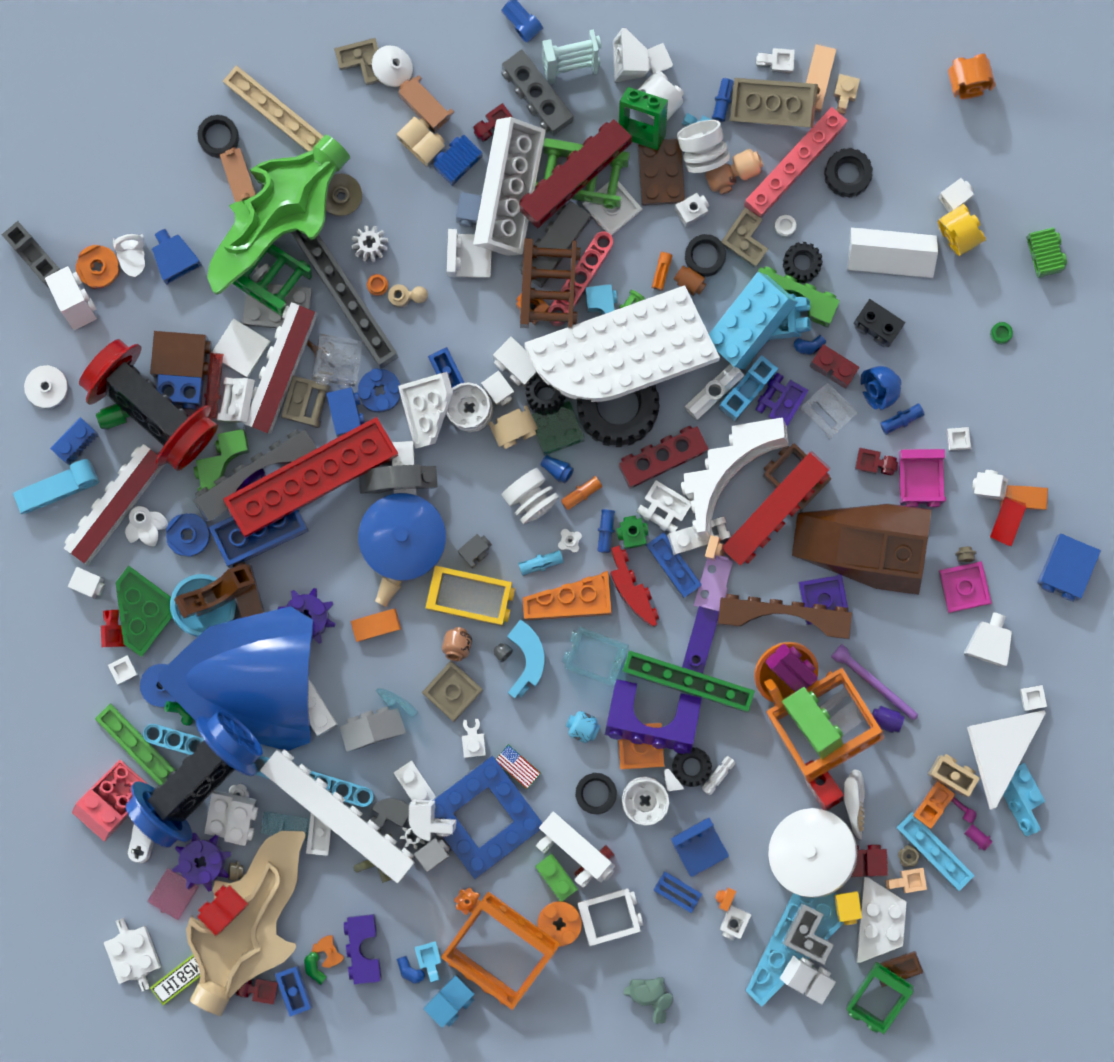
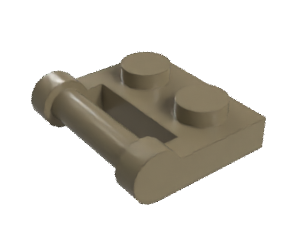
(298, 401)

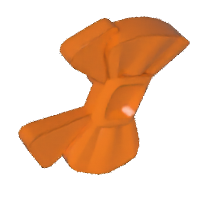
(326, 944)

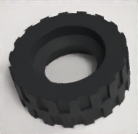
(848, 156)

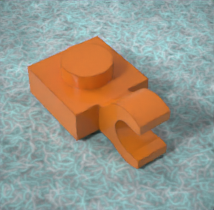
(725, 898)

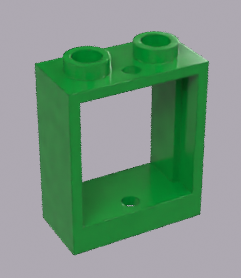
(641, 132)
(893, 981)

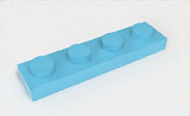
(935, 851)

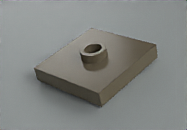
(452, 691)

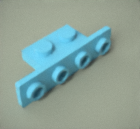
(1022, 797)

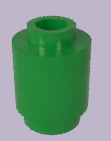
(111, 417)

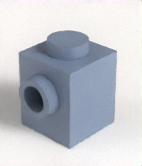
(468, 209)

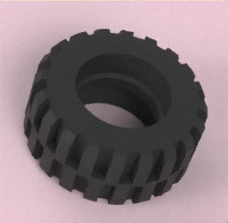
(621, 433)

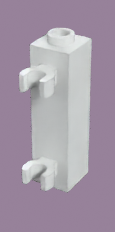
(577, 847)

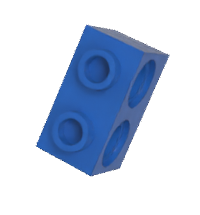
(181, 385)

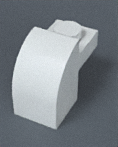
(424, 823)

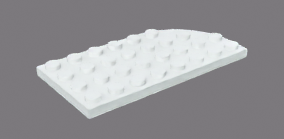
(625, 349)

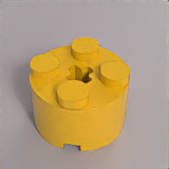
(961, 230)

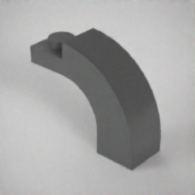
(398, 477)

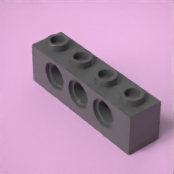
(521, 63)

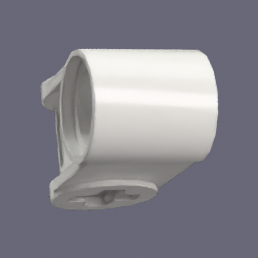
(138, 841)

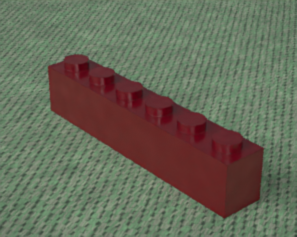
(575, 173)

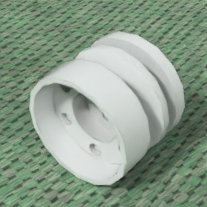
(703, 146)
(470, 394)
(530, 496)
(644, 813)

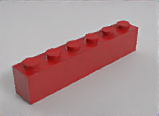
(776, 507)

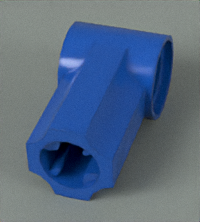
(525, 24)

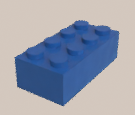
(238, 549)

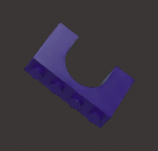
(624, 724)

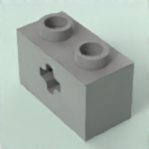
(433, 854)

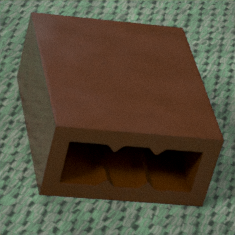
(180, 354)

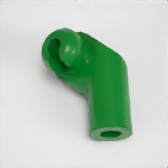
(175, 707)
(311, 968)

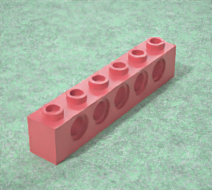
(795, 162)

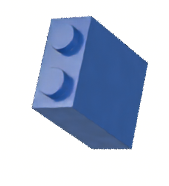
(1068, 567)

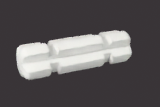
(718, 775)

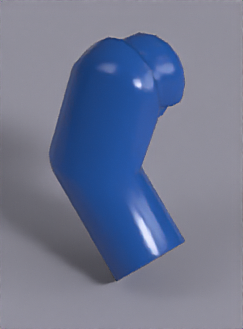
(808, 347)

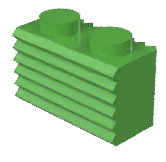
(1046, 252)
(556, 877)

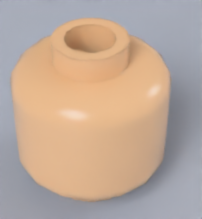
(747, 164)

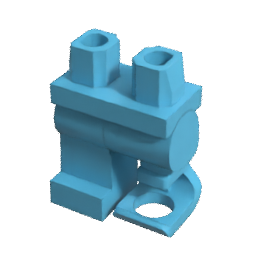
(793, 324)

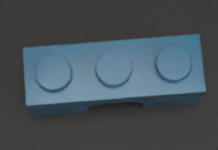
(748, 388)

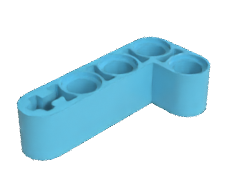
(57, 487)

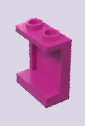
(921, 477)

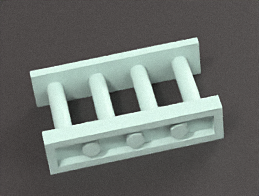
(571, 57)

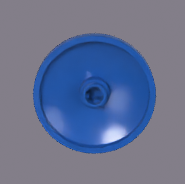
(402, 536)

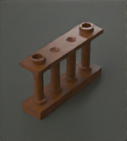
(531, 273)

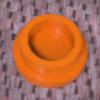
(377, 285)

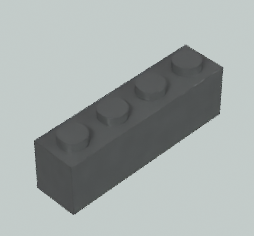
(559, 235)

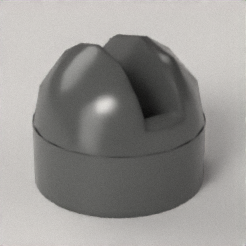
(502, 651)

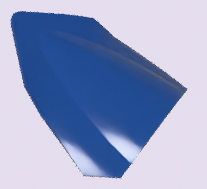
(251, 671)

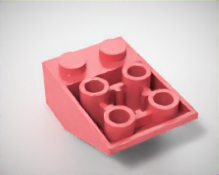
(105, 803)

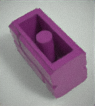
(791, 668)

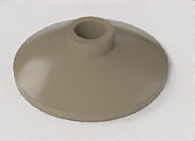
(353, 195)

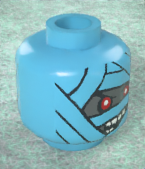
(582, 726)

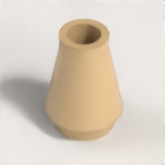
(387, 590)

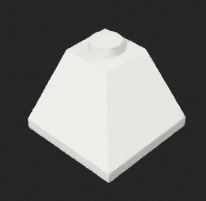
(630, 57)

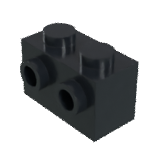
(878, 323)

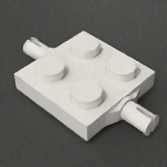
(132, 954)

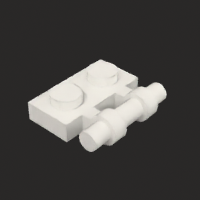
(668, 501)

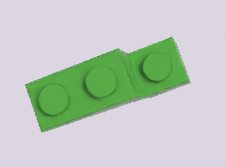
(230, 446)

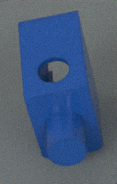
(173, 257)

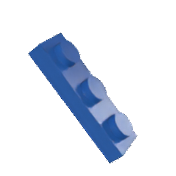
(673, 565)

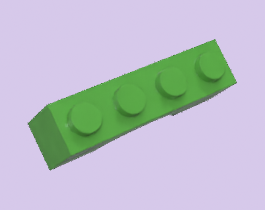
(821, 304)

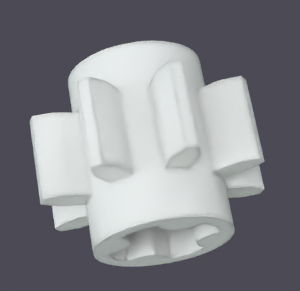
(410, 841)

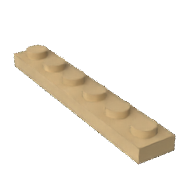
(272, 108)

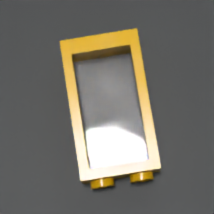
(470, 596)

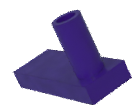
(700, 639)

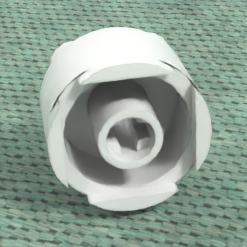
(659, 86)

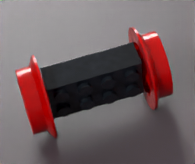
(115, 376)

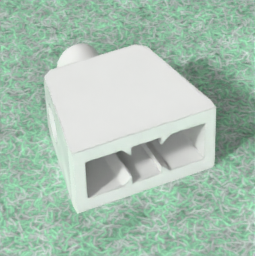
(991, 642)

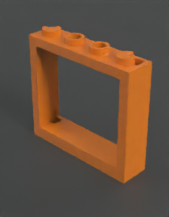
(846, 751)
(518, 925)

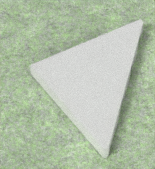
(1000, 748)

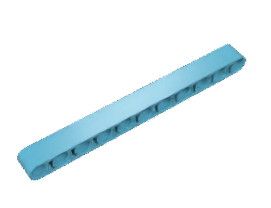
(185, 747)

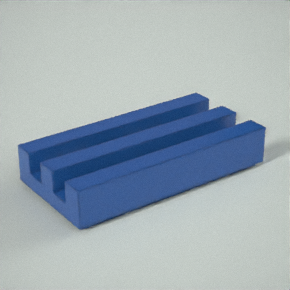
(693, 901)

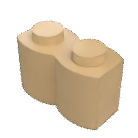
(421, 141)

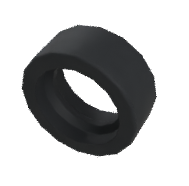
(213, 120)
(709, 239)
(597, 777)

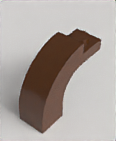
(216, 594)

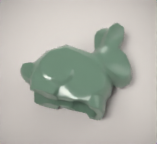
(651, 993)

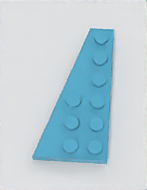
(776, 956)

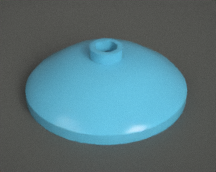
(198, 624)

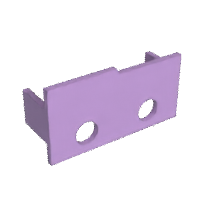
(714, 583)

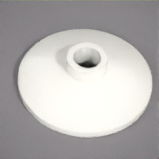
(387, 71)

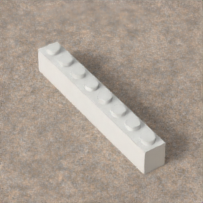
(338, 816)

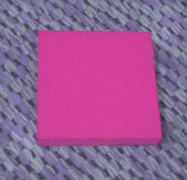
(965, 587)

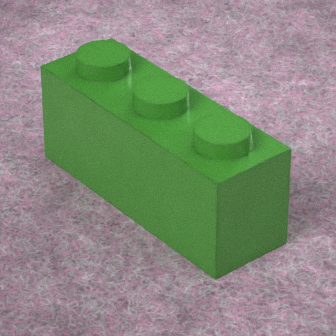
(813, 722)

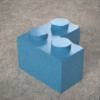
(449, 1001)

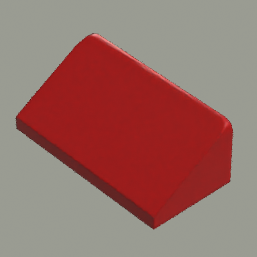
(1008, 521)

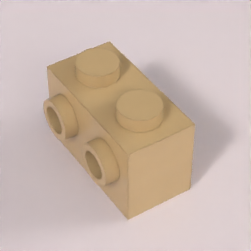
(954, 776)

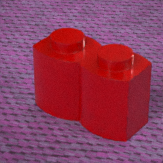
(222, 909)

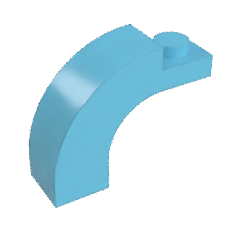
(530, 644)

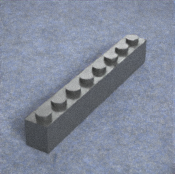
(347, 298)

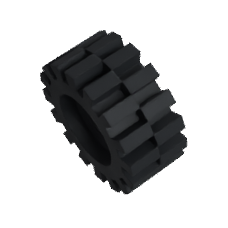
(802, 249)
(543, 405)
(696, 780)

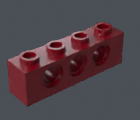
(689, 435)

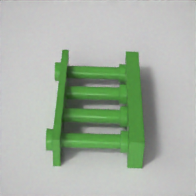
(558, 148)

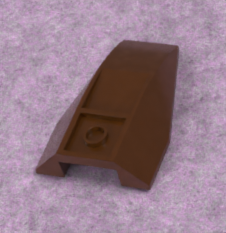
(868, 544)

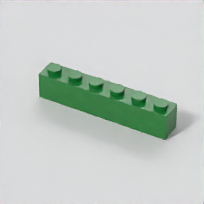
(688, 681)

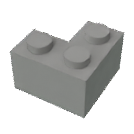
(372, 728)
(802, 938)

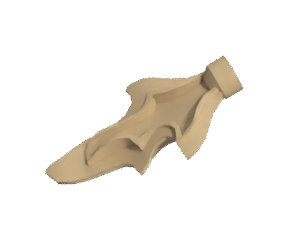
(251, 939)

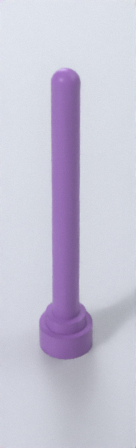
(842, 655)

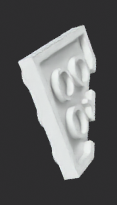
(426, 406)

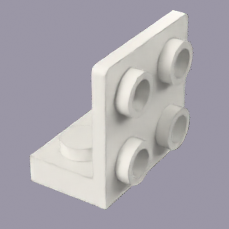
(465, 258)

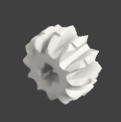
(376, 247)

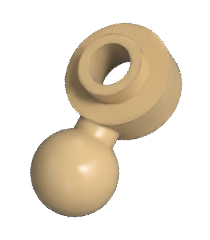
(418, 295)

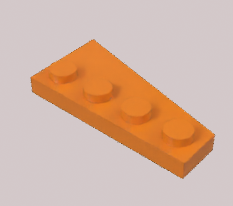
(571, 600)

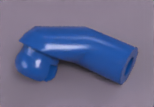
(409, 973)

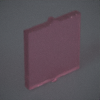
(171, 894)

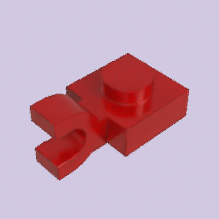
(111, 632)

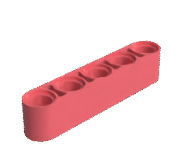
(588, 271)

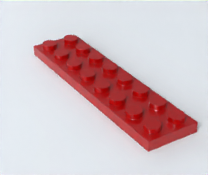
(310, 477)

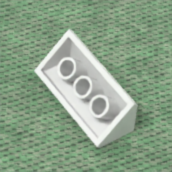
(892, 253)

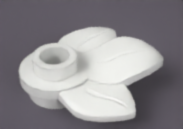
(147, 528)

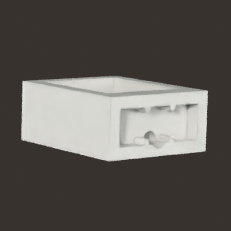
(587, 922)

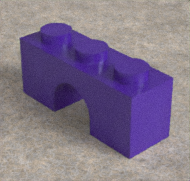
(362, 969)

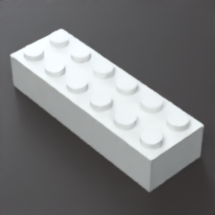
(509, 177)

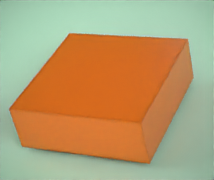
(774, 692)

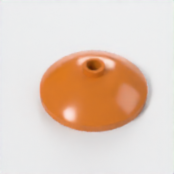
(764, 672)

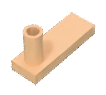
(820, 71)

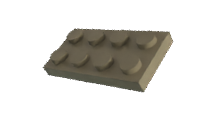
(773, 102)

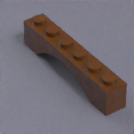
(739, 612)

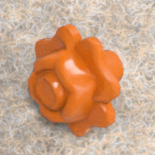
(467, 901)

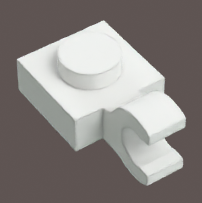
(780, 60)

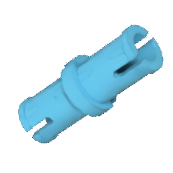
(541, 562)

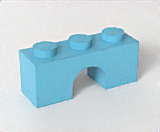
(600, 299)

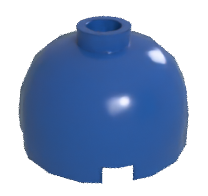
(882, 387)

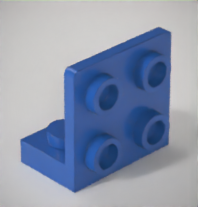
(699, 847)

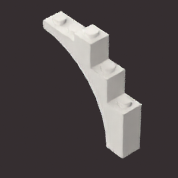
(723, 463)

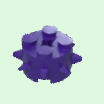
(316, 609)
(189, 866)

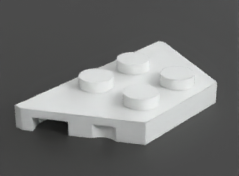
(881, 921)

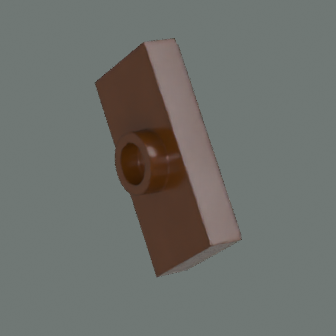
(904, 966)

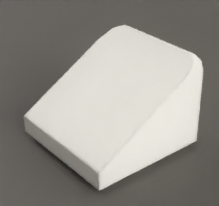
(671, 782)

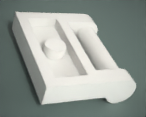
(236, 400)

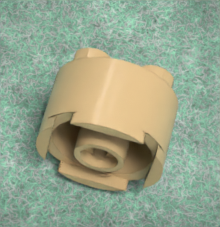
(513, 426)

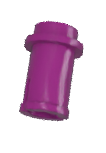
(978, 837)

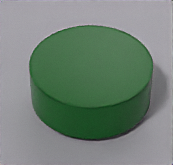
(1001, 333)

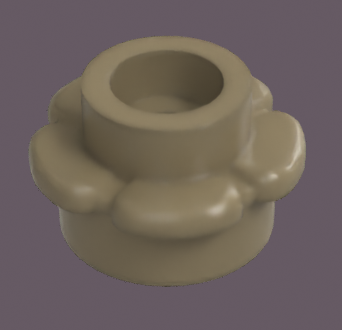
(965, 554)
(915, 855)
(235, 871)

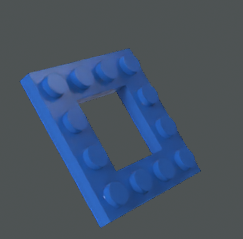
(524, 822)

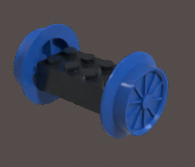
(164, 809)

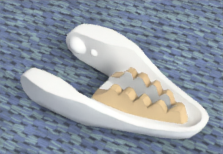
(853, 797)

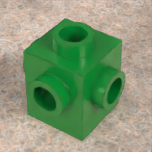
(632, 541)

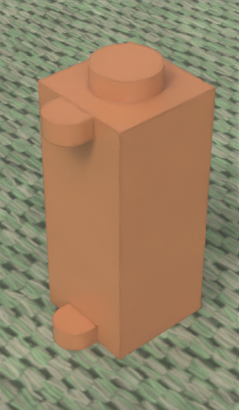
(424, 104)
(237, 174)

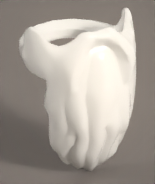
(130, 253)

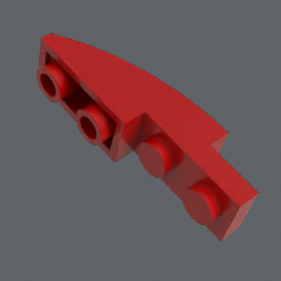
(634, 596)

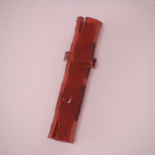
(213, 385)

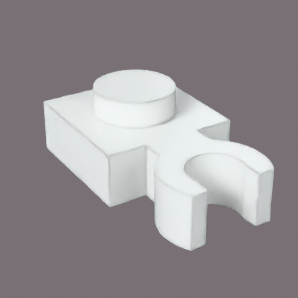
(473, 743)

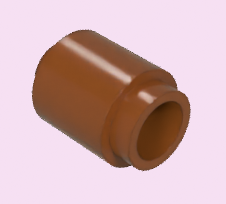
(691, 279)

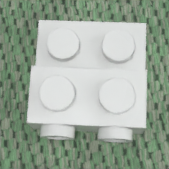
(231, 817)

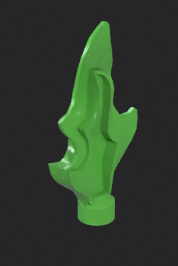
(289, 202)

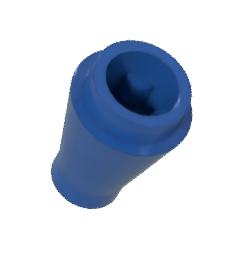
(558, 469)

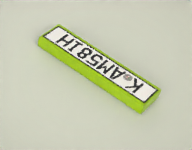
(176, 980)

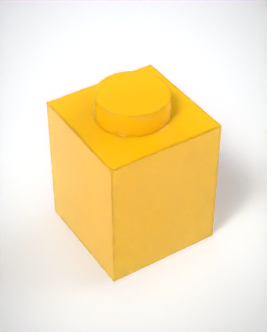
(848, 907)

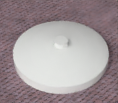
(812, 853)

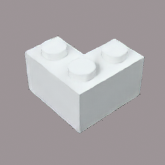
(71, 300)

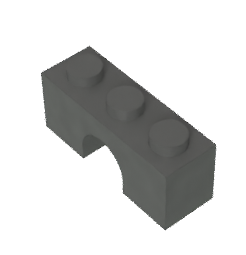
(30, 251)

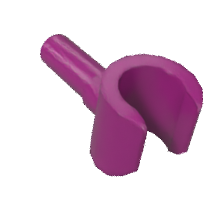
(970, 815)

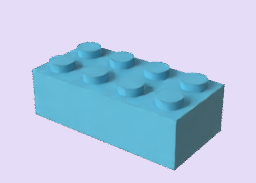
(751, 320)

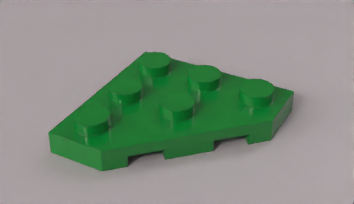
(142, 610)

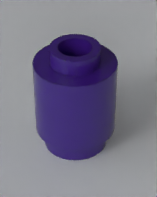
(888, 719)

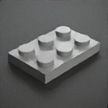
(261, 316)

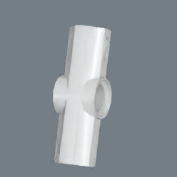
(704, 401)

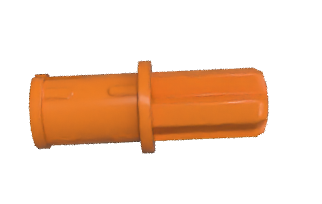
(581, 493)

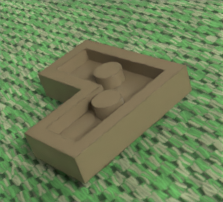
(358, 55)
(740, 239)

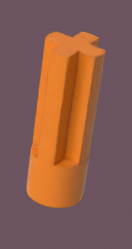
(662, 269)

